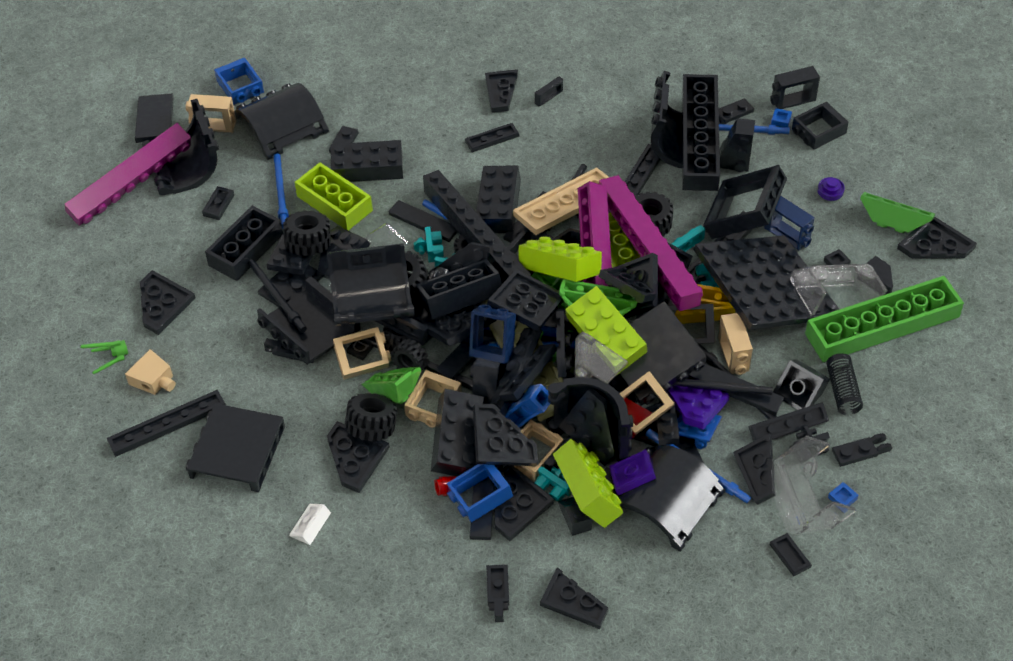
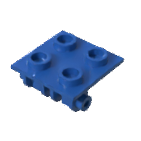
(701, 436)

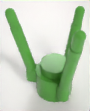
(117, 348)

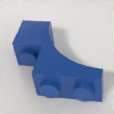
(531, 404)

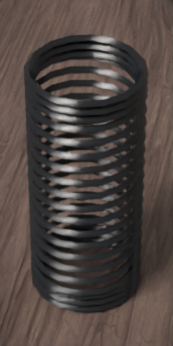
(840, 401)

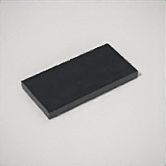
(153, 116)

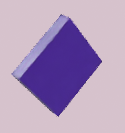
(632, 472)

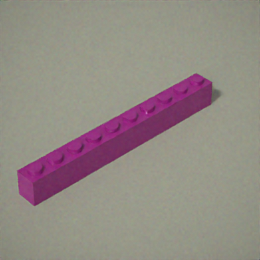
(647, 239)

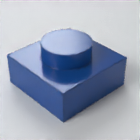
(781, 118)
(843, 494)

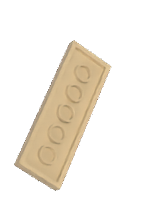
(556, 204)

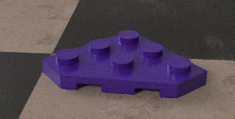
(698, 405)

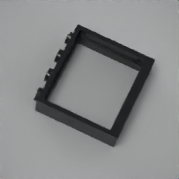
(772, 182)

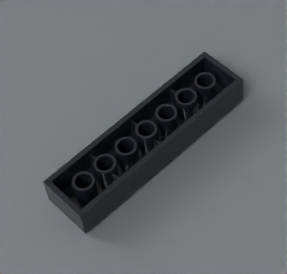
(700, 133)

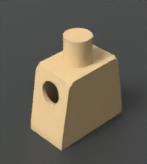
(150, 374)

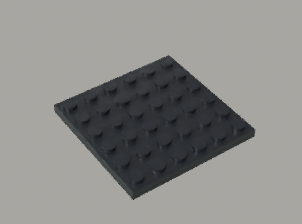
(758, 282)

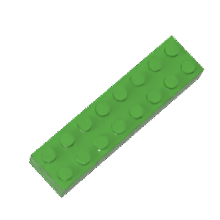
(884, 318)

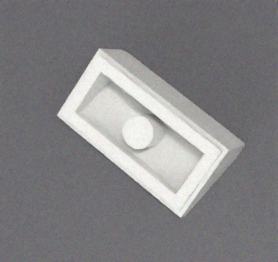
(310, 523)

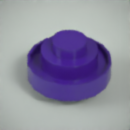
(831, 188)

